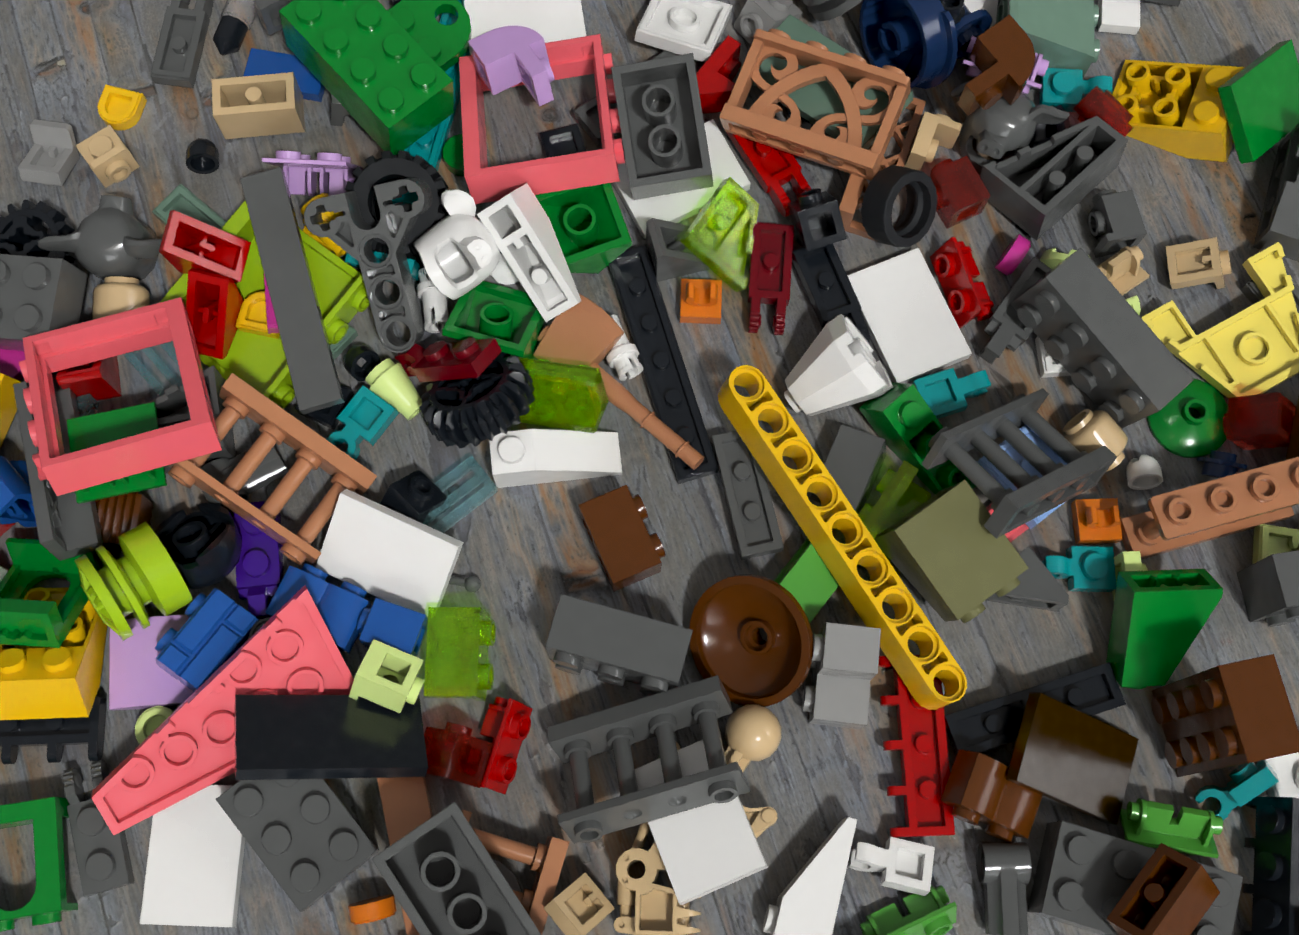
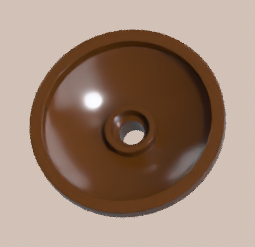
(729, 642)

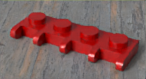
(923, 762)

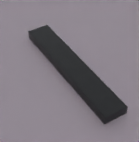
(661, 358)

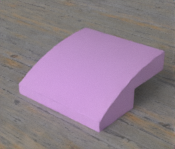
(133, 671)

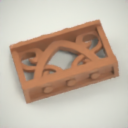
(821, 65)

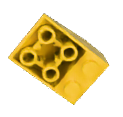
(1177, 107)
(50, 679)

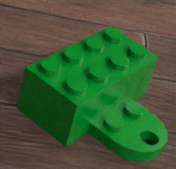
(382, 61)

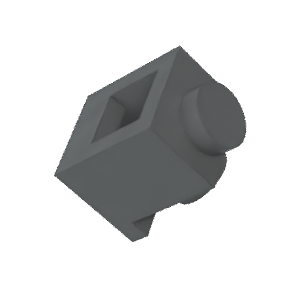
(1115, 222)

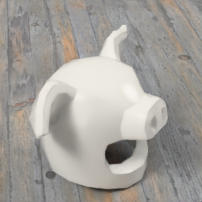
(461, 250)

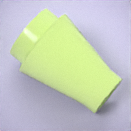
(395, 387)

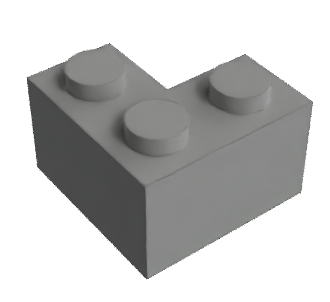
(842, 667)

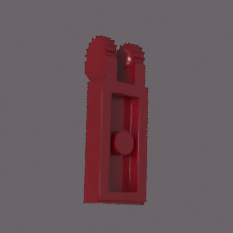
(770, 273)

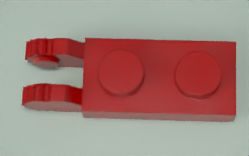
(772, 170)

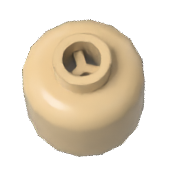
(118, 295)
(1095, 429)

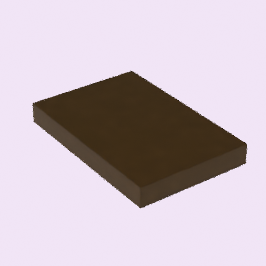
(1072, 758)

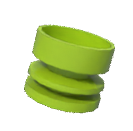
(133, 581)

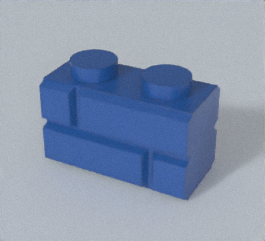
(206, 639)

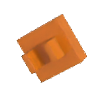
(700, 301)
(1096, 521)

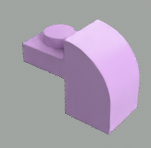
(512, 57)

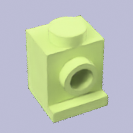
(388, 677)

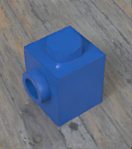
(392, 626)

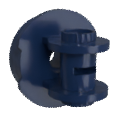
(918, 37)

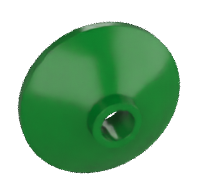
(1186, 435)

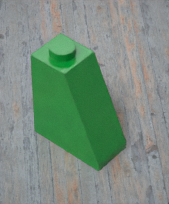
(1157, 622)

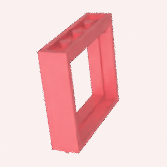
(551, 174)
(102, 340)

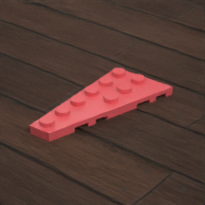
(197, 741)

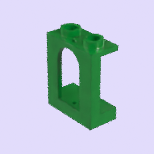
(34, 620)
(50, 888)

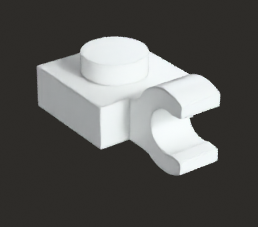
(902, 863)

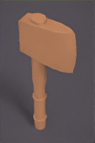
(584, 338)

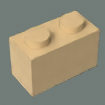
(258, 105)

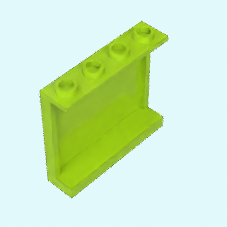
(260, 358)

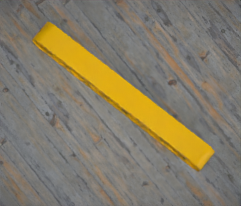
(859, 544)

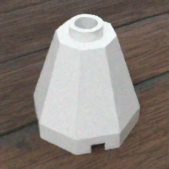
(836, 371)

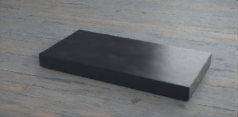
(326, 738)

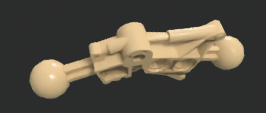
(751, 736)

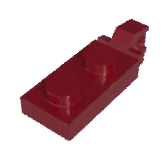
(449, 360)

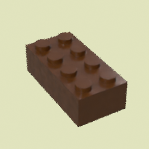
(1226, 717)

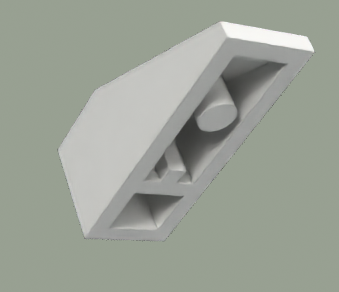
(532, 251)
(553, 456)
(814, 894)

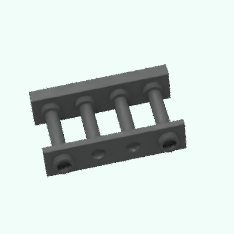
(1033, 493)
(637, 721)

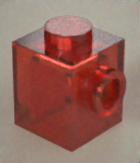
(958, 191)
(1259, 421)
(456, 754)

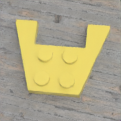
(1248, 349)

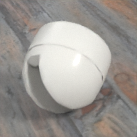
(1143, 473)

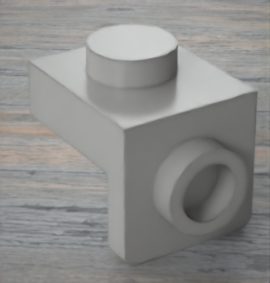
(763, 16)
(51, 155)

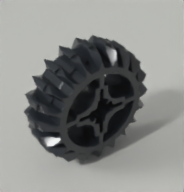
(478, 407)

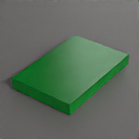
(1262, 101)

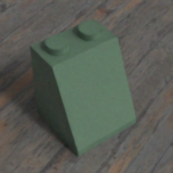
(1057, 29)

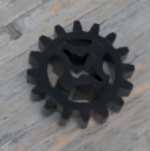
(24, 229)

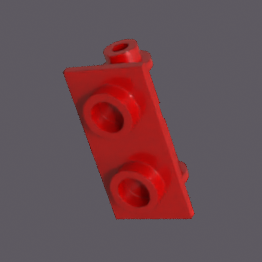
(955, 271)
(508, 725)

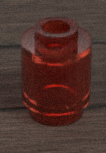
(1105, 107)

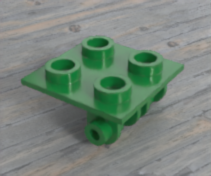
(111, 426)

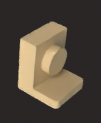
(931, 132)
(107, 156)
(1197, 263)
(579, 907)

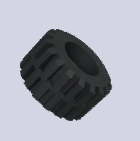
(390, 169)

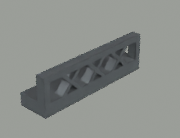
(61, 522)

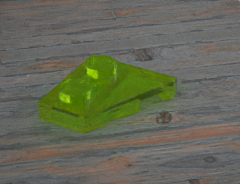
(724, 233)

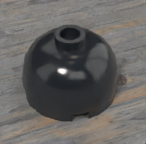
(202, 544)

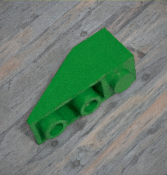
(908, 427)

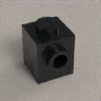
(816, 219)

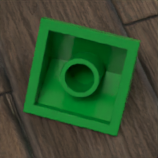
(587, 226)
(498, 314)

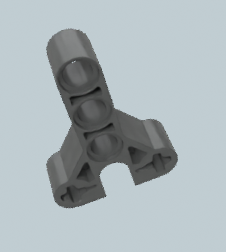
(356, 239)

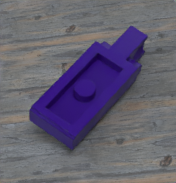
(259, 566)

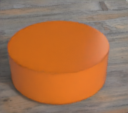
(372, 909)

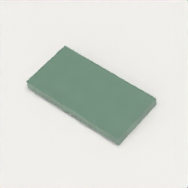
(820, 98)

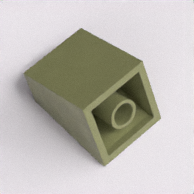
(952, 553)

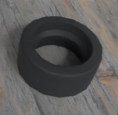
(879, 202)

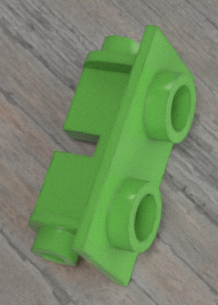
(1153, 824)
(925, 916)

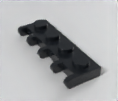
(55, 734)
(1275, 866)

